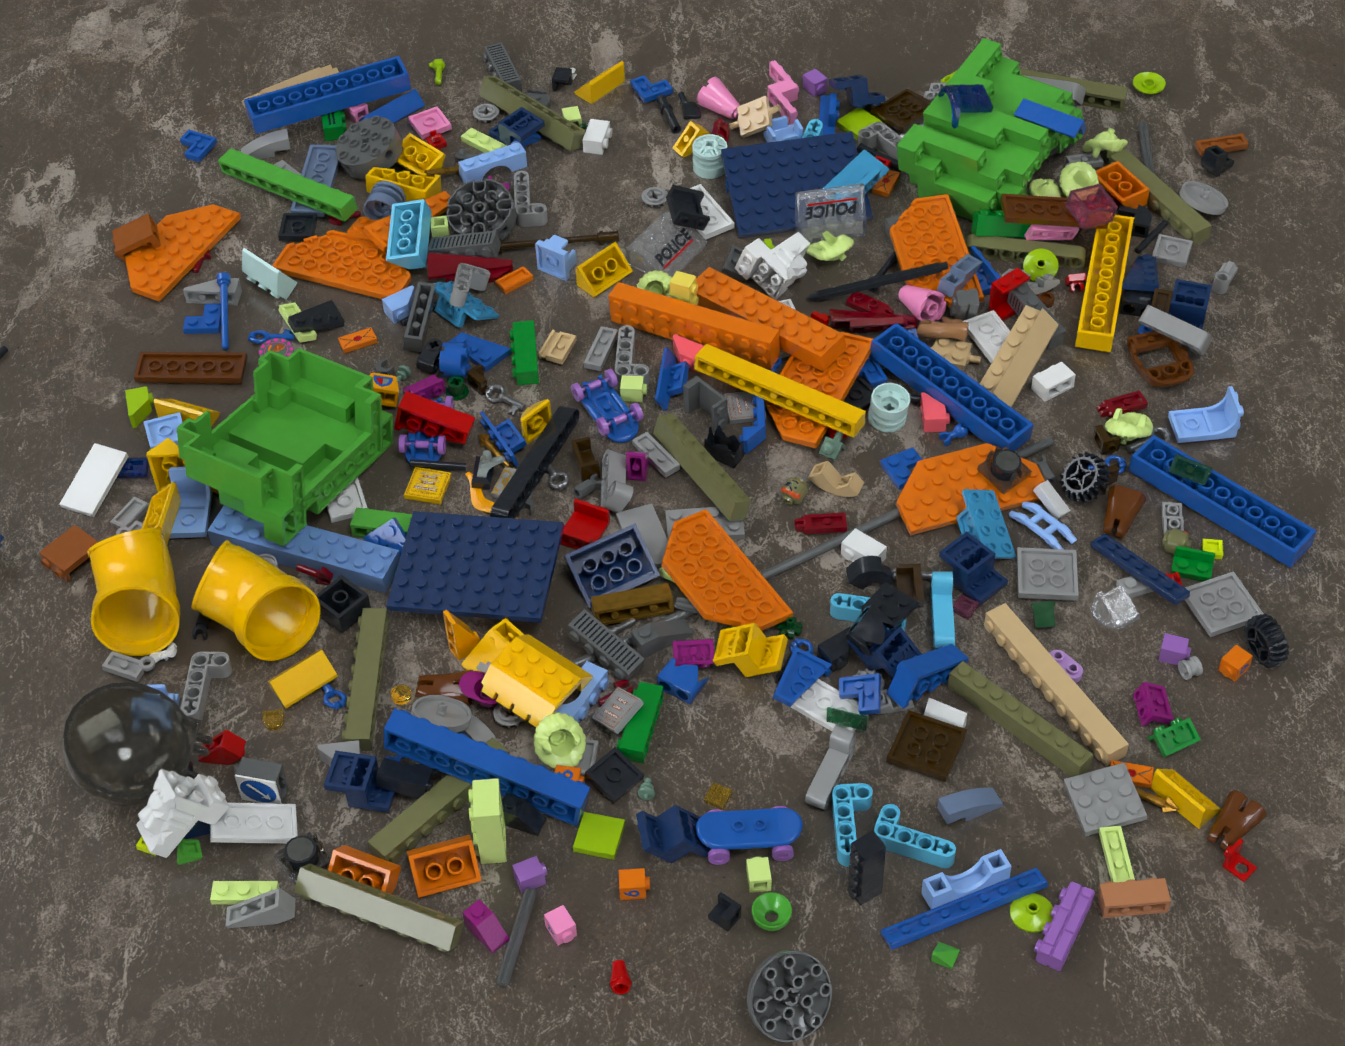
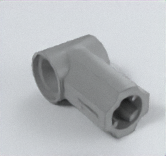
(1224, 277)

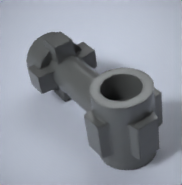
(463, 154)

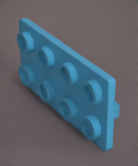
(862, 169)
(457, 315)
(985, 522)

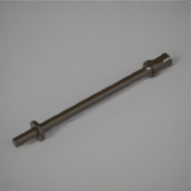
(600, 237)

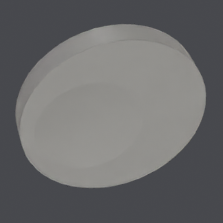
(1203, 198)
(443, 711)

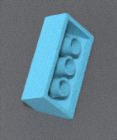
(409, 234)

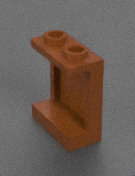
(135, 235)
(67, 552)

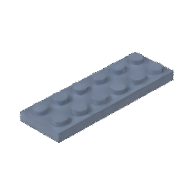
(321, 167)

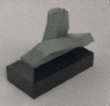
(484, 470)

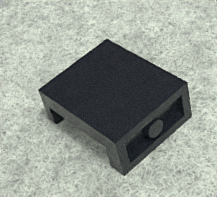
(686, 207)

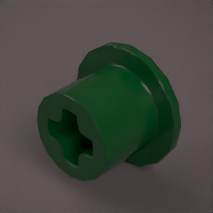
(457, 388)

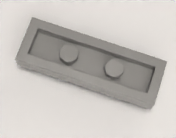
(600, 348)
(657, 454)

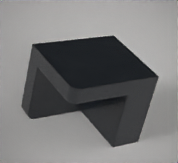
(561, 76)
(725, 913)

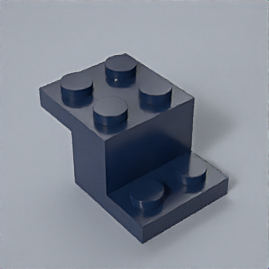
(857, 91)
(516, 126)
(1190, 302)
(973, 568)
(895, 648)
(356, 778)
(670, 834)

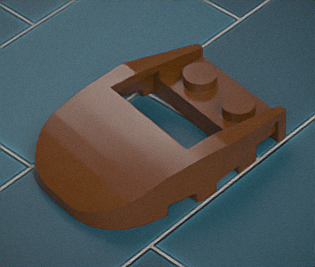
(1163, 375)

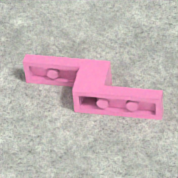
(783, 91)
(1044, 232)

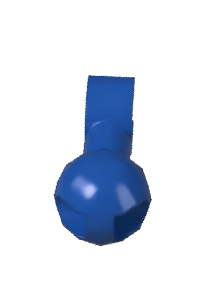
(959, 431)

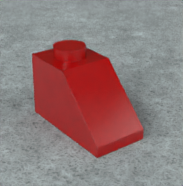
(224, 749)

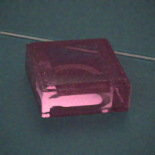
(965, 607)

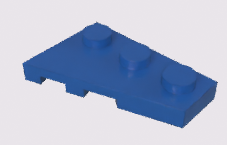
(483, 351)
(799, 675)

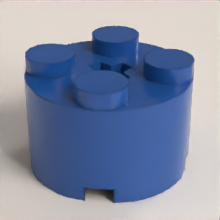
(455, 359)

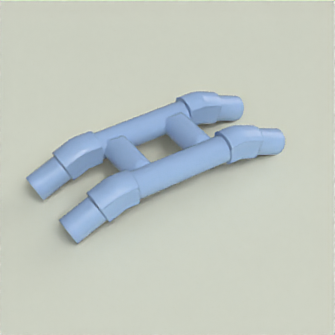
(1046, 534)

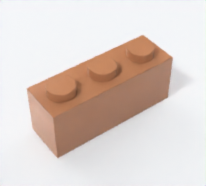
(1133, 897)

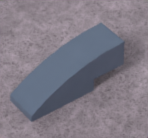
(959, 275)
(968, 804)

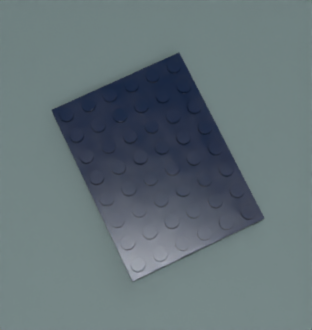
(768, 175)
(476, 566)

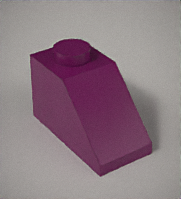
(637, 465)
(485, 926)

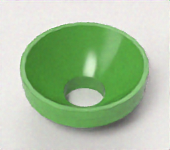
(775, 904)

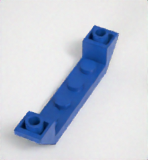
(756, 434)

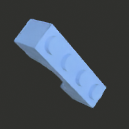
(475, 168)
(589, 695)
(986, 872)

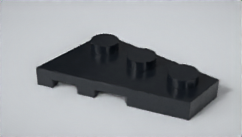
(316, 318)

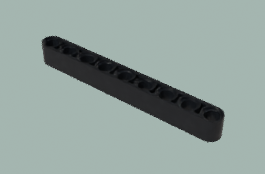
(535, 463)

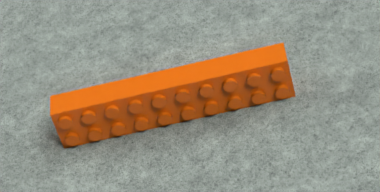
(671, 316)
(798, 333)

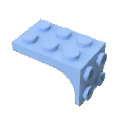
(1208, 422)
(194, 507)

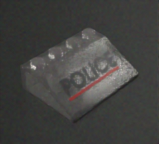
(832, 210)
(665, 247)

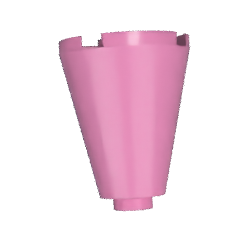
(718, 99)
(923, 302)

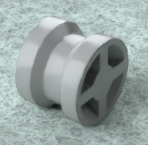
(1190, 667)

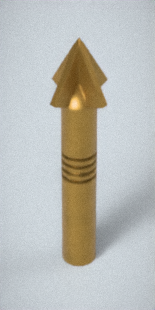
(442, 171)
(484, 440)
(1167, 805)

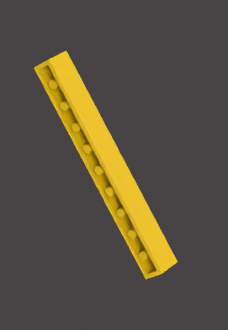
(780, 390)

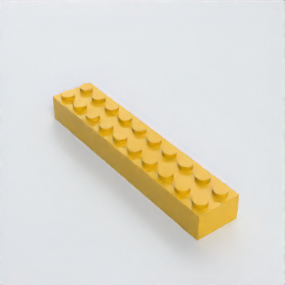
(1104, 285)

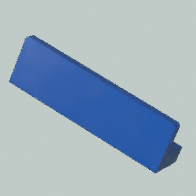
(399, 107)
(1050, 118)

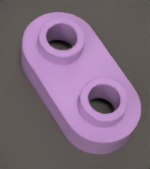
(1068, 663)

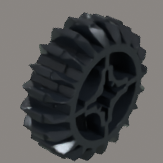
(1089, 480)
(1266, 640)

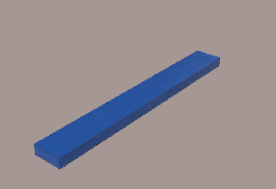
(964, 908)

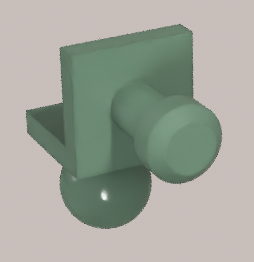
(832, 447)

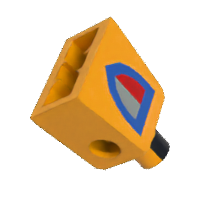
(387, 387)

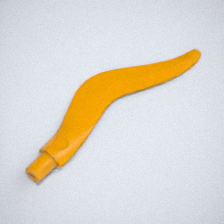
(478, 500)

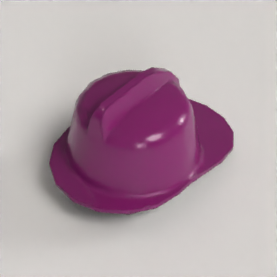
(471, 686)

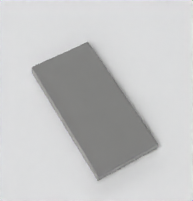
(649, 528)

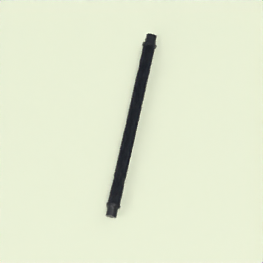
(878, 281)

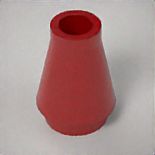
(620, 979)

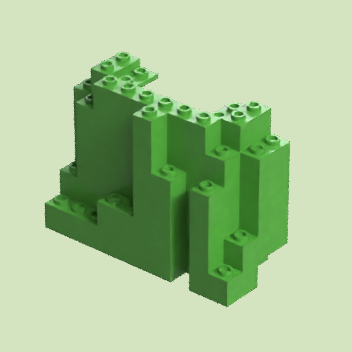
(988, 149)
(290, 442)

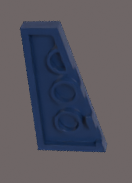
(1143, 274)

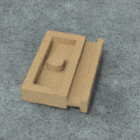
(557, 347)

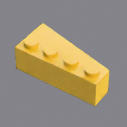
(414, 186)

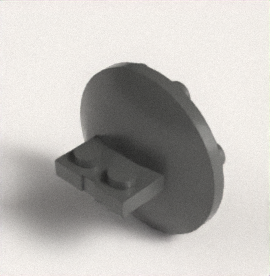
(789, 995)

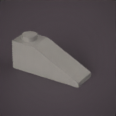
(210, 292)
(261, 910)

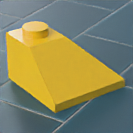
(535, 420)

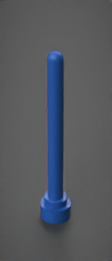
(223, 281)

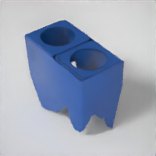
(681, 681)

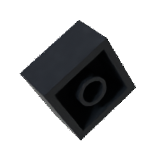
(342, 603)

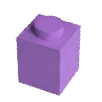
(814, 82)
(1174, 649)
(529, 873)

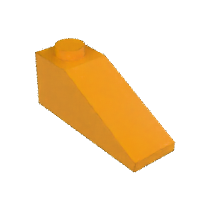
(459, 636)

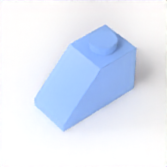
(399, 304)

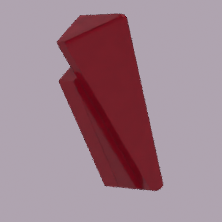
(446, 266)
(869, 321)

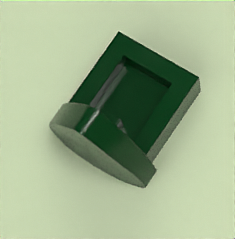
(1043, 614)

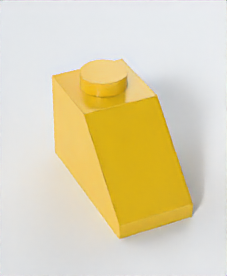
(684, 143)

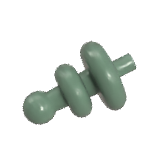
(403, 373)
(646, 790)

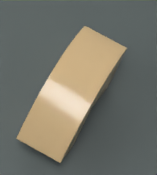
(830, 480)

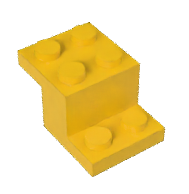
(750, 650)

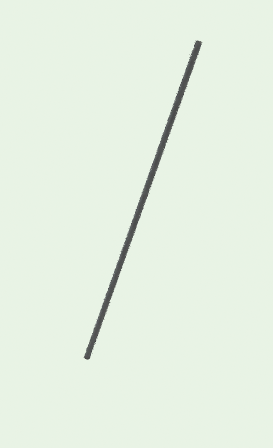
(818, 550)

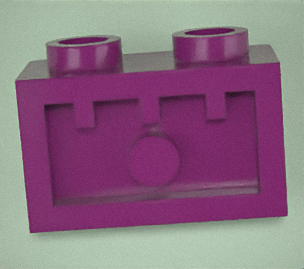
(427, 388)
(693, 652)
(1152, 704)

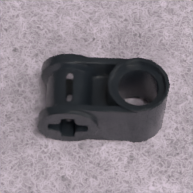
(430, 356)

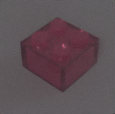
(1091, 206)

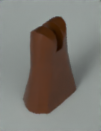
(1122, 508)
(442, 685)
(1235, 819)

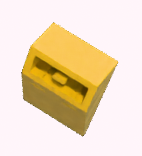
(491, 645)

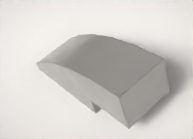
(267, 144)

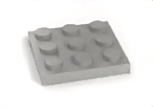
(1047, 574)
(1221, 604)
(1105, 798)

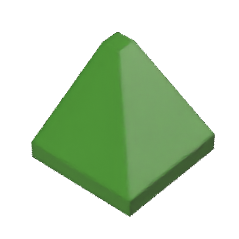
(188, 851)
(945, 955)

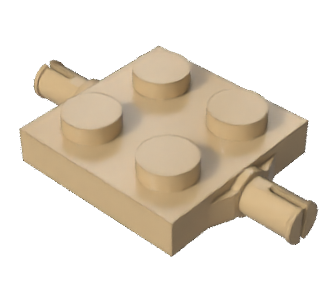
(754, 116)
(955, 352)

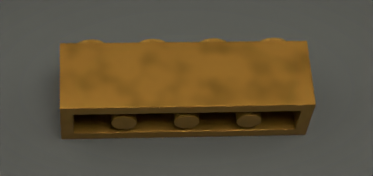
(633, 603)

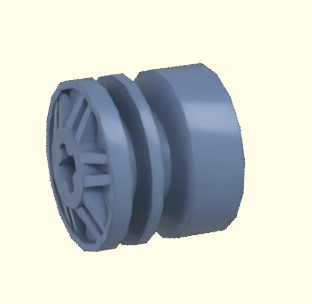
(381, 199)

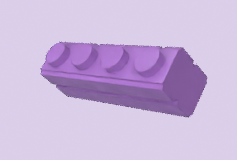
(1065, 925)

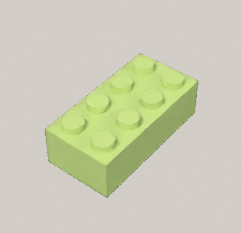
(488, 821)

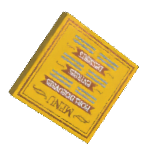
(427, 485)

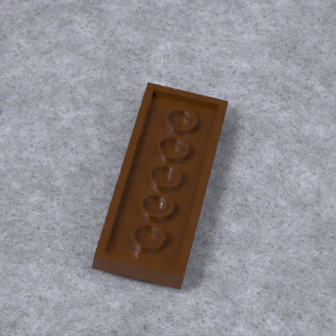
(1038, 211)
(190, 367)

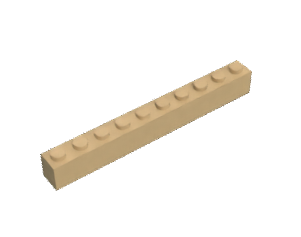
(1056, 685)

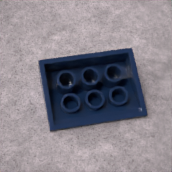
(611, 564)

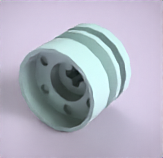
(707, 156)
(889, 407)

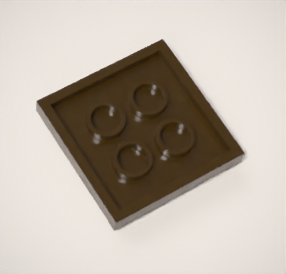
(902, 110)
(926, 745)

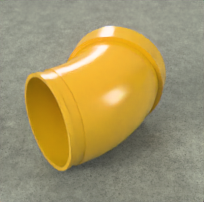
(136, 593)
(257, 602)

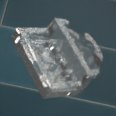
(1114, 608)

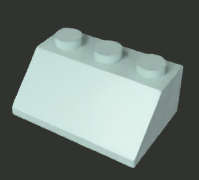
(266, 275)

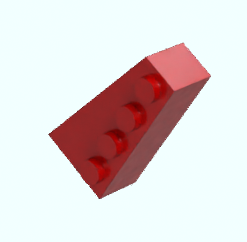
(433, 419)

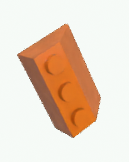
(1123, 185)
(444, 866)
(365, 868)

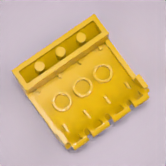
(532, 679)

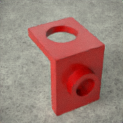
(1233, 857)

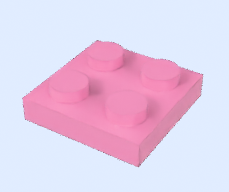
(429, 121)

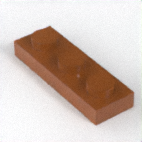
(1227, 143)

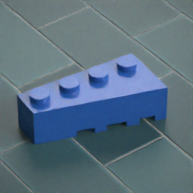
(924, 673)

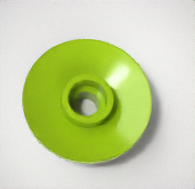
(1149, 82)
(1031, 263)
(1031, 920)

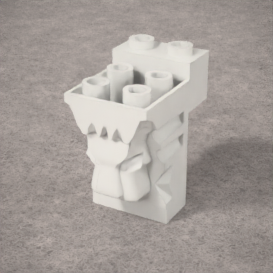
(776, 267)
(177, 807)

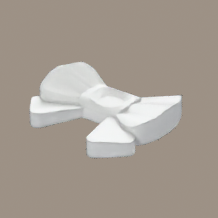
(170, 652)

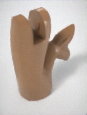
(947, 329)

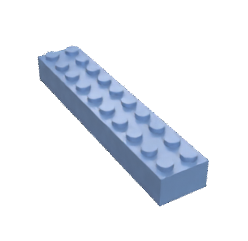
(355, 559)

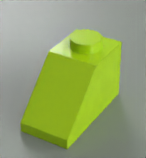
(139, 404)

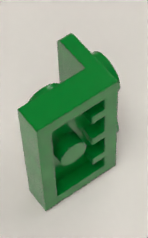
(1193, 563)
(1176, 737)

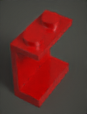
(1000, 291)
(585, 525)

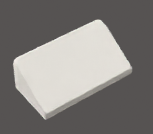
(1051, 500)
(945, 713)

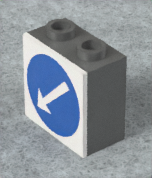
(261, 781)

